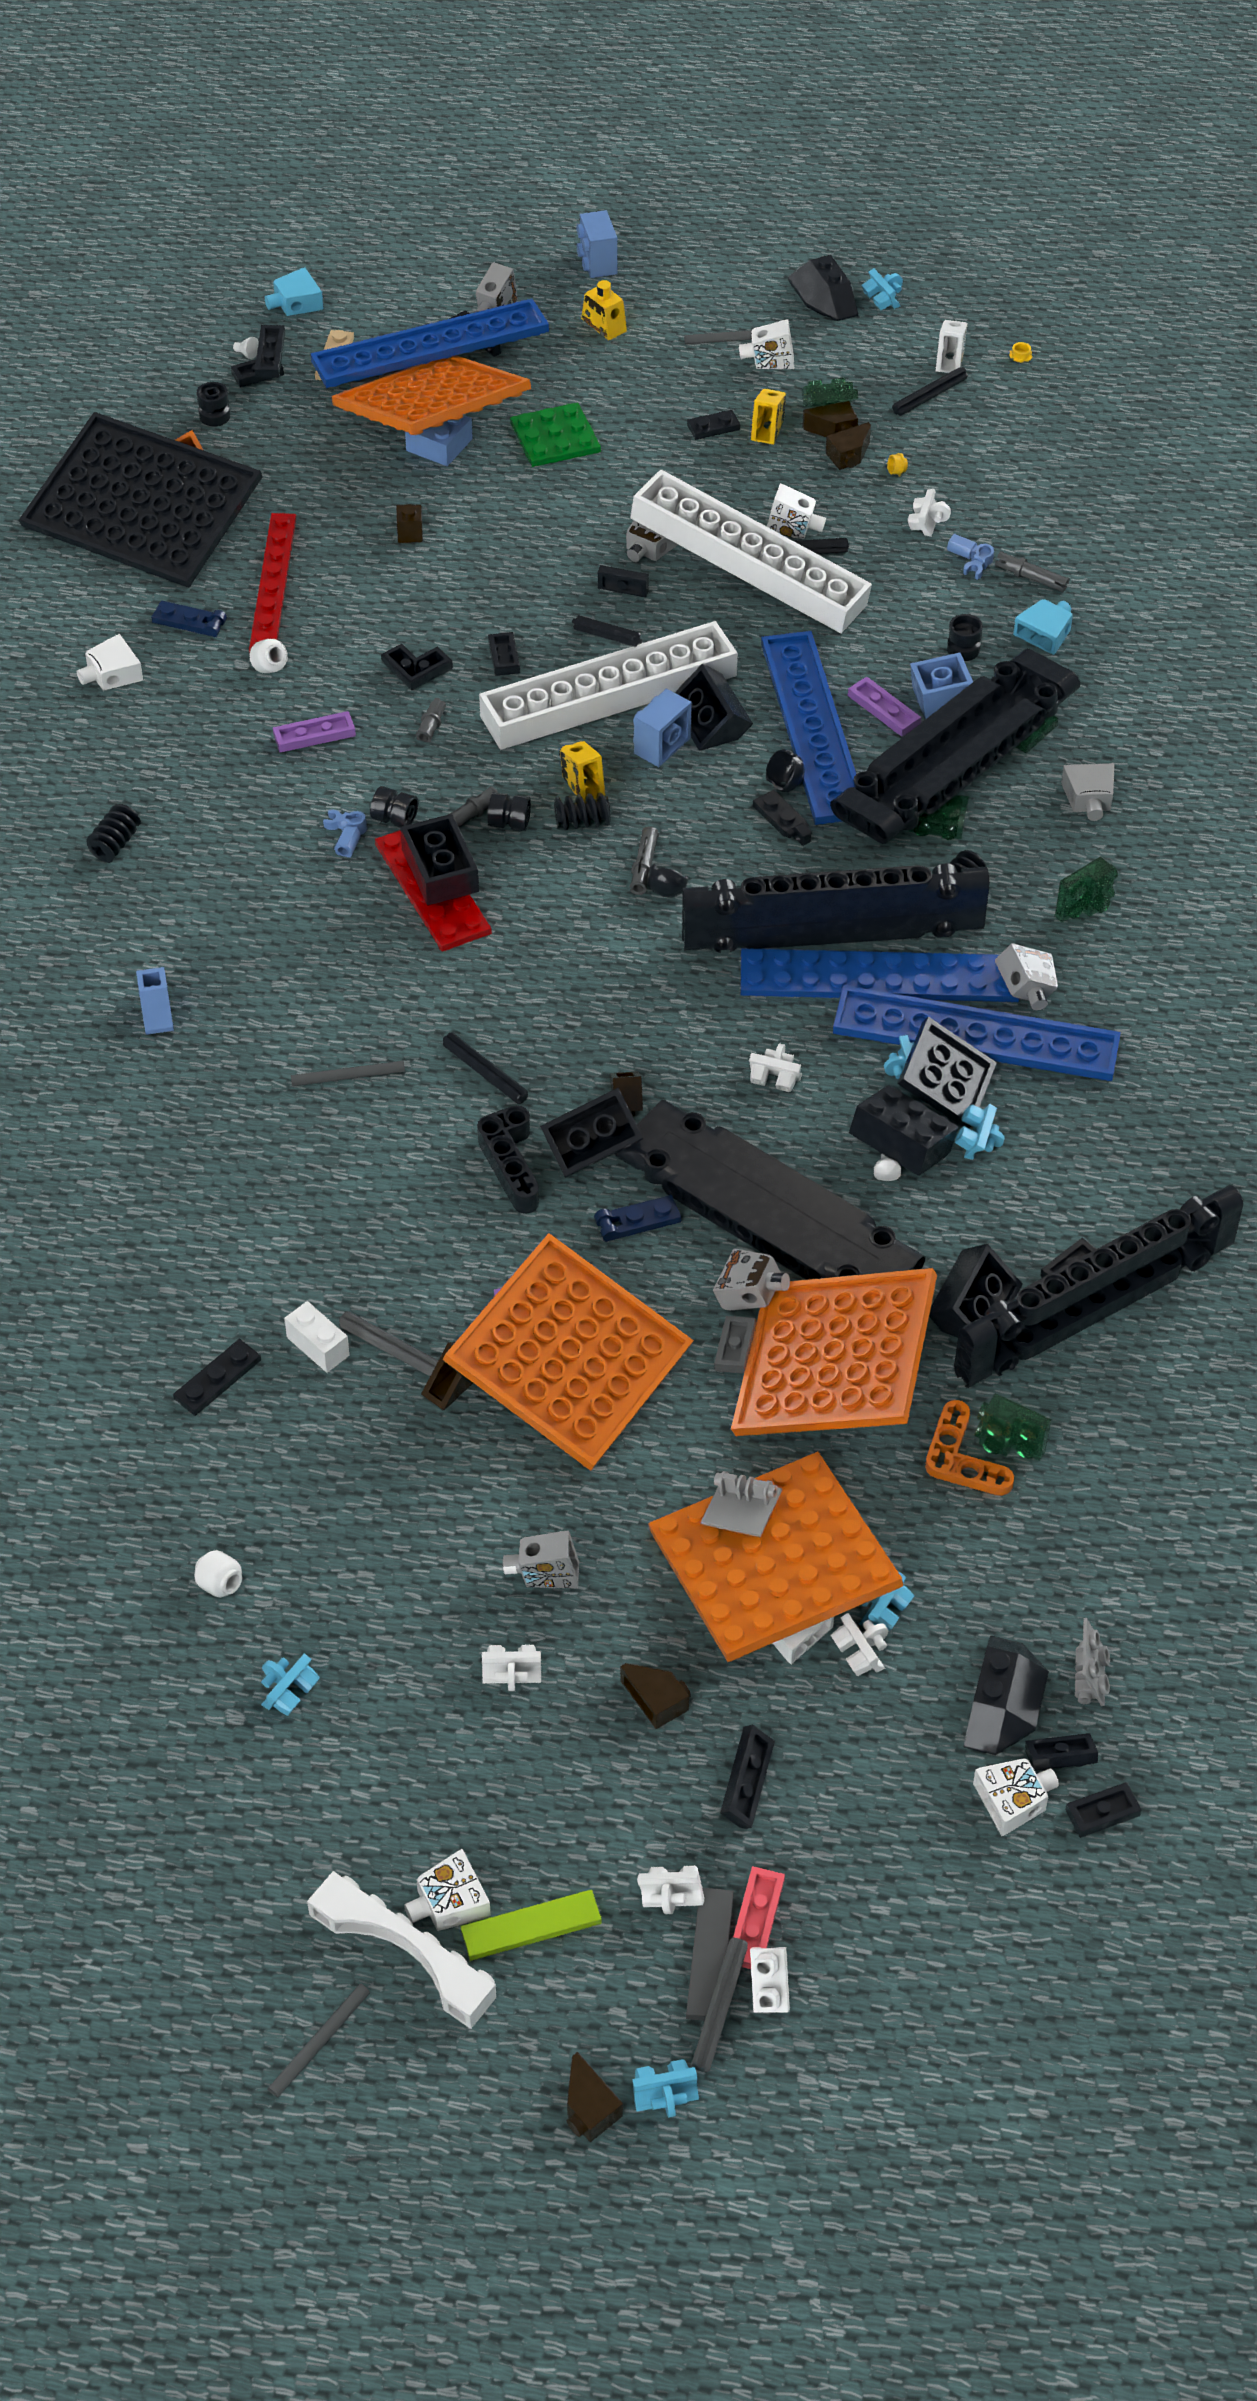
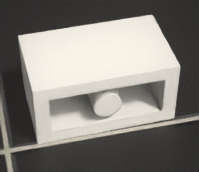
(317, 1336)

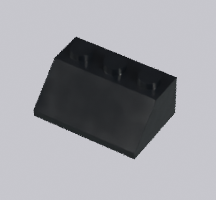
(715, 709)
(591, 1132)
(971, 1288)

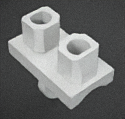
(928, 513)
(777, 1064)
(850, 1634)
(511, 1666)
(671, 1889)
(769, 1979)

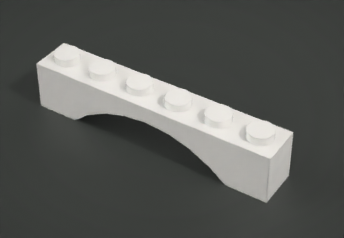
(347, 1909)

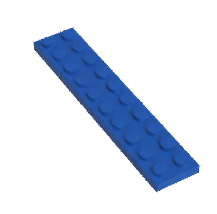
(429, 343)
(810, 719)
(902, 973)
(996, 1034)

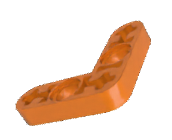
(956, 1462)

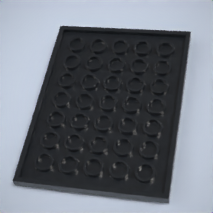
(141, 499)

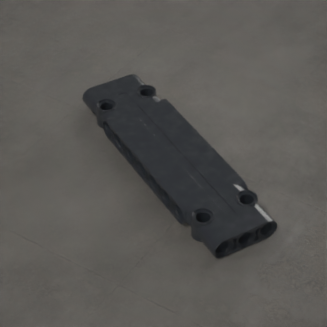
(954, 745)
(835, 907)
(762, 1199)
(1097, 1285)

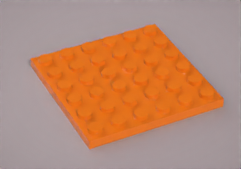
(431, 393)
(568, 1351)
(836, 1354)
(800, 1572)

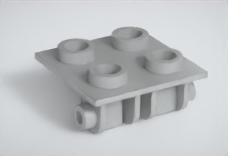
(741, 1504)
(1090, 1667)

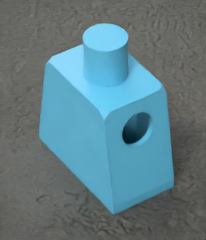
(295, 293)
(1044, 625)

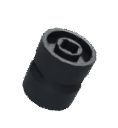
(213, 404)
(965, 636)
(393, 807)
(509, 811)

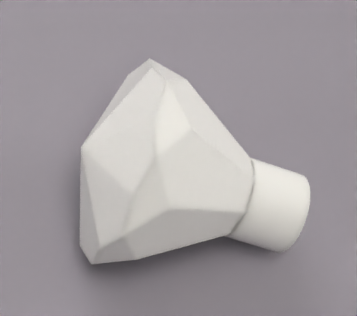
(247, 347)
(887, 1169)

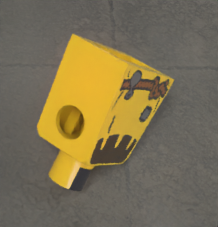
(604, 311)
(768, 407)
(582, 762)

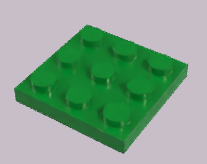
(555, 434)

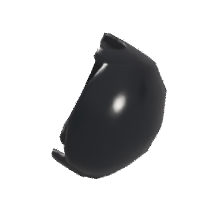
(787, 768)
(666, 881)

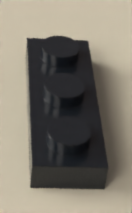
(270, 351)
(217, 1377)
(747, 1777)

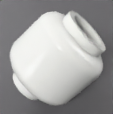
(268, 656)
(218, 1574)

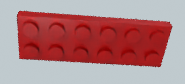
(449, 921)

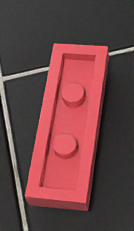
(759, 1909)

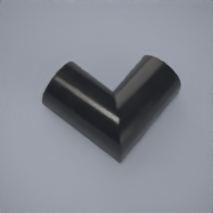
(416, 671)

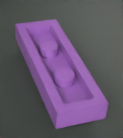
(884, 706)
(314, 731)

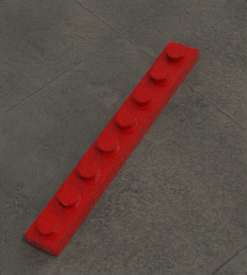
(273, 578)

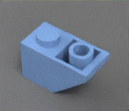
(154, 1000)

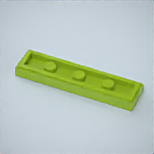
(530, 1925)

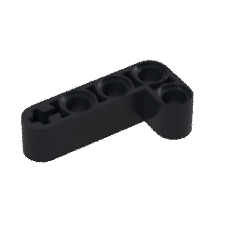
(498, 1141)

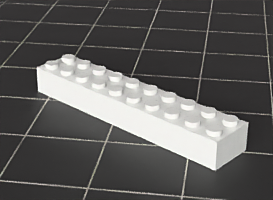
(750, 551)
(603, 685)

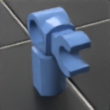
(981, 554)
(352, 827)

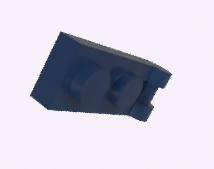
(189, 618)
(637, 1218)

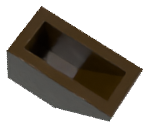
(829, 418)
(848, 446)
(409, 523)
(631, 1089)
(445, 1383)
(656, 1692)
(590, 2101)

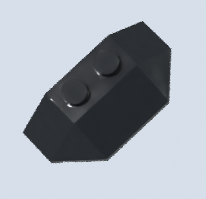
(824, 288)
(1005, 1697)

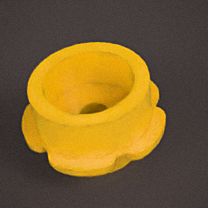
(1021, 352)
(897, 464)

